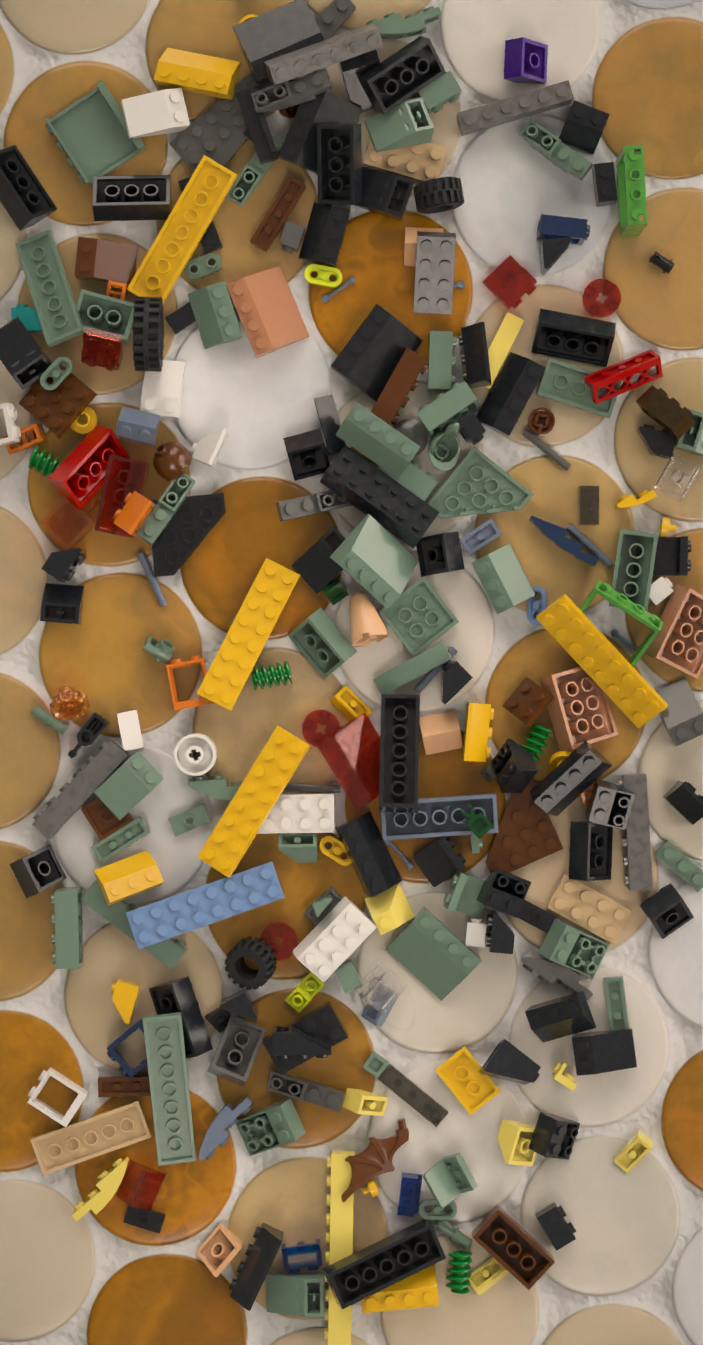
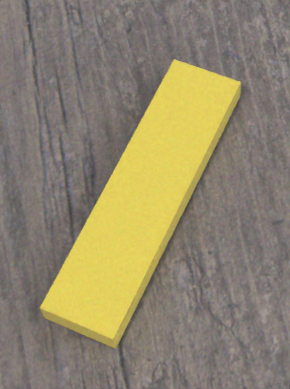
(502, 343)

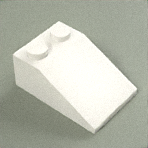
(155, 113)
(164, 390)

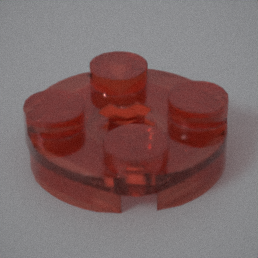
(595, 307)
(310, 725)
(284, 931)

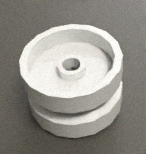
(184, 754)

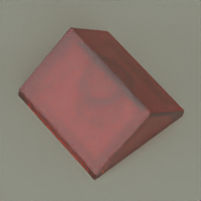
(140, 1185)

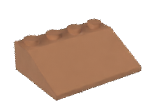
(267, 311)
(681, 635)
(578, 709)

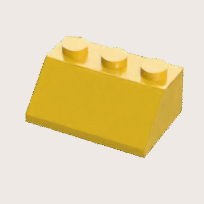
(477, 732)
(128, 877)

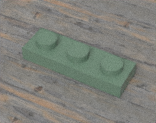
(120, 839)
(681, 865)
(616, 1003)

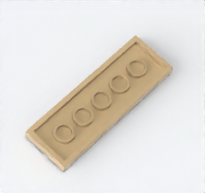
(91, 1137)

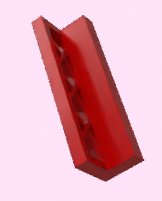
(624, 371)

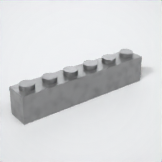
(323, 54)
(515, 108)
(80, 789)
(637, 835)

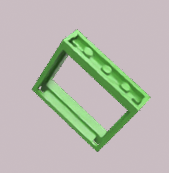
(631, 190)
(635, 610)

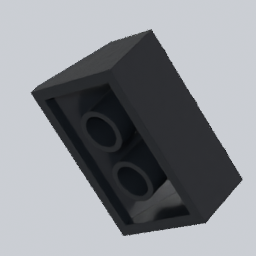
(325, 234)
(475, 355)
(590, 851)
(560, 1017)

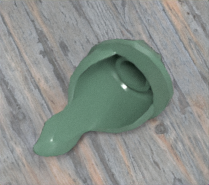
(444, 448)

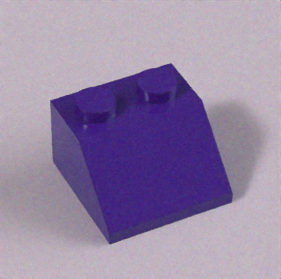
(525, 61)

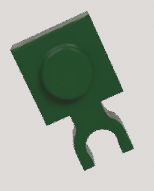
(478, 823)

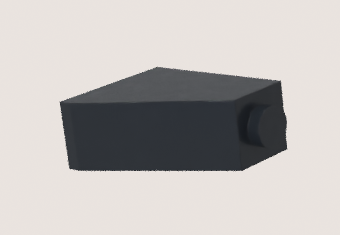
(510, 1064)

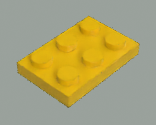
(463, 1078)

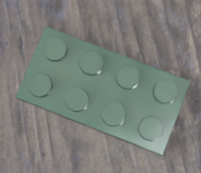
(566, 385)

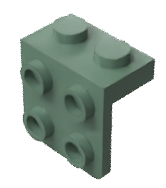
(464, 894)
(449, 1179)

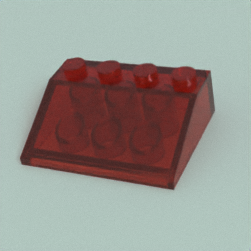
(354, 759)

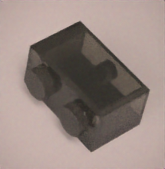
(588, 505)

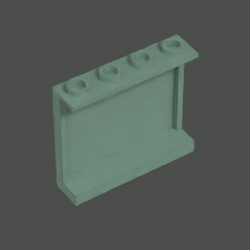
(94, 135)

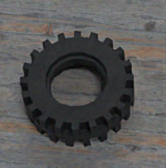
(148, 334)

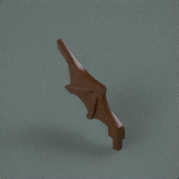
(375, 1159)

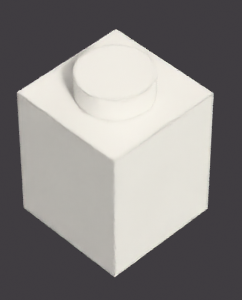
(660, 590)
(475, 932)

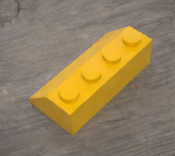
(197, 73)
(412, 1292)

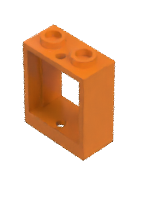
(177, 663)

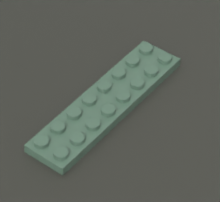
(169, 1088)

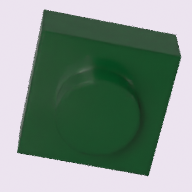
(335, 592)

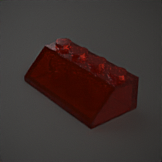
(121, 478)

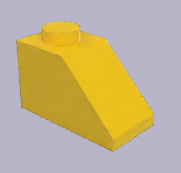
(125, 997)

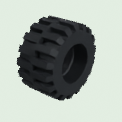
(438, 195)
(241, 972)

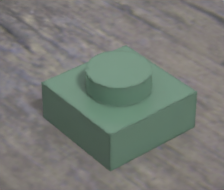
(475, 843)
(375, 1064)

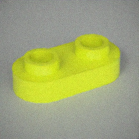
(324, 273)

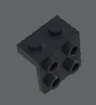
(672, 556)
(439, 860)

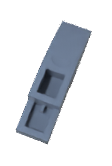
(217, 1132)

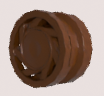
(541, 421)

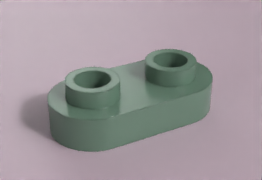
(204, 268)
(56, 373)
(436, 1212)

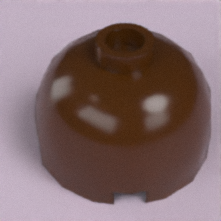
(171, 459)

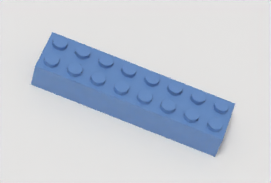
(205, 905)

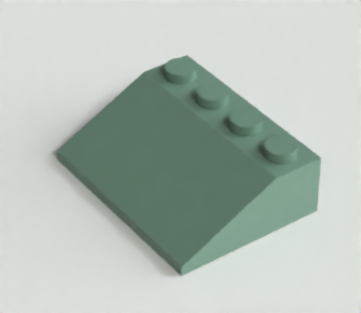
(376, 561)
(433, 954)

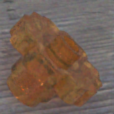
(69, 703)

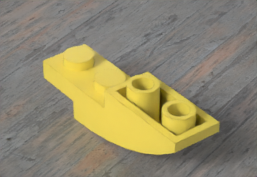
(107, 1184)

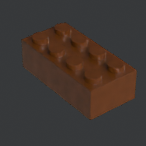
(513, 1247)

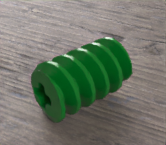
(42, 462)
(271, 675)
(536, 740)
(460, 1272)

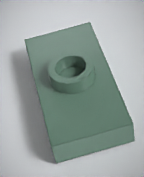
(189, 820)

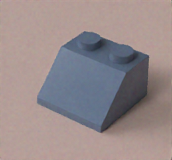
(137, 426)

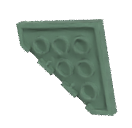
(479, 488)

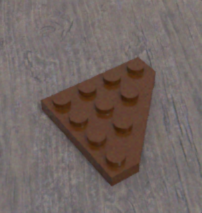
(523, 834)

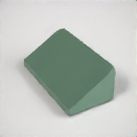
(321, 903)

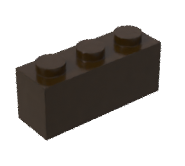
(666, 411)

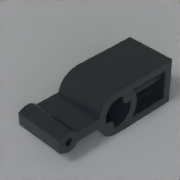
(94, 734)

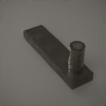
(413, 1095)

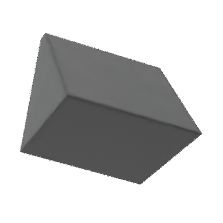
(488, 773)

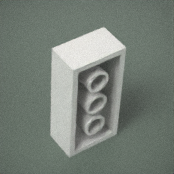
(301, 814)
(334, 939)

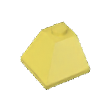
(389, 909)
(514, 1142)

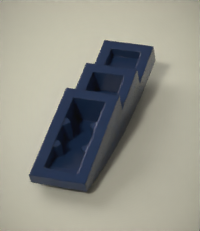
(557, 535)

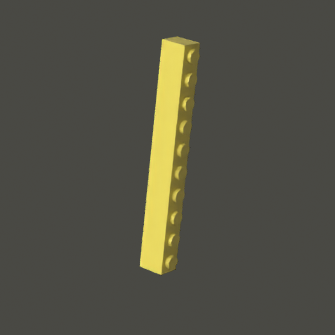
(340, 1242)

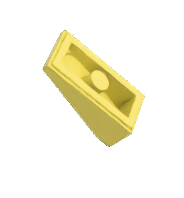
(633, 1152)

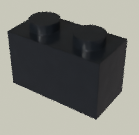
(604, 184)
(555, 1225)

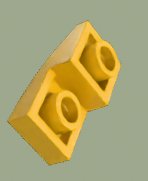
(630, 501)

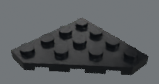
(186, 532)

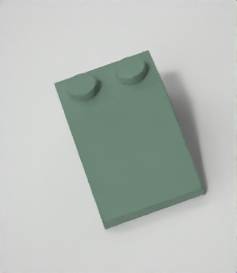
(128, 785)

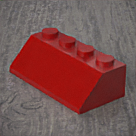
(86, 466)

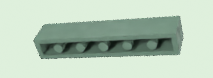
(166, 951)

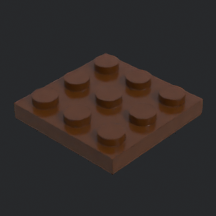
(58, 407)

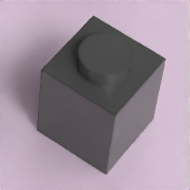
(291, 237)

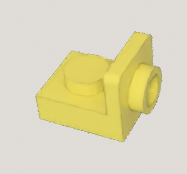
(565, 1079)

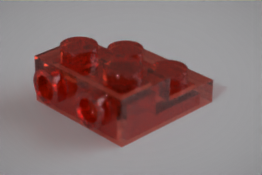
(510, 283)
(102, 349)

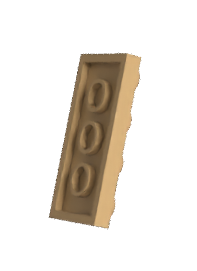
(414, 162)
(589, 909)

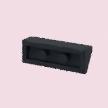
(329, 423)

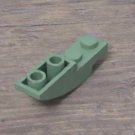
(395, 27)
(555, 151)
(251, 177)
(165, 508)
(215, 787)

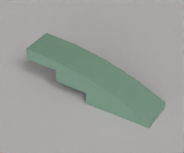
(412, 668)

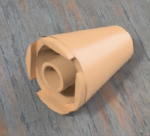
(365, 621)

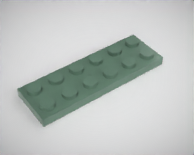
(49, 288)

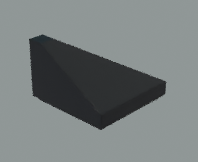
(218, 1019)

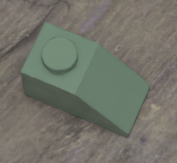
(299, 846)
(348, 976)

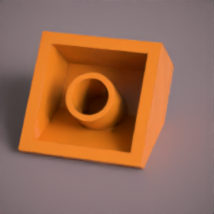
(133, 513)

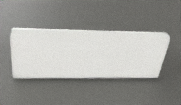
(130, 730)

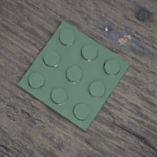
(419, 616)

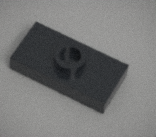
(536, 916)
(145, 1219)

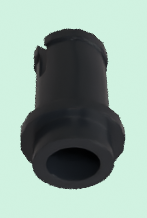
(662, 262)

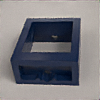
(563, 227)
(115, 1055)

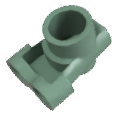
(161, 651)

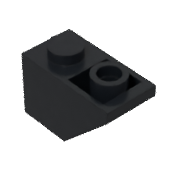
(657, 442)

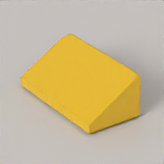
(349, 704)

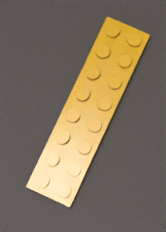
(183, 230)
(248, 634)
(601, 661)
(253, 801)

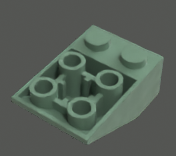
(401, 127)
(693, 439)
(573, 948)
(270, 1127)
(296, 1294)

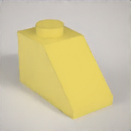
(365, 1102)

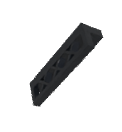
(257, 126)

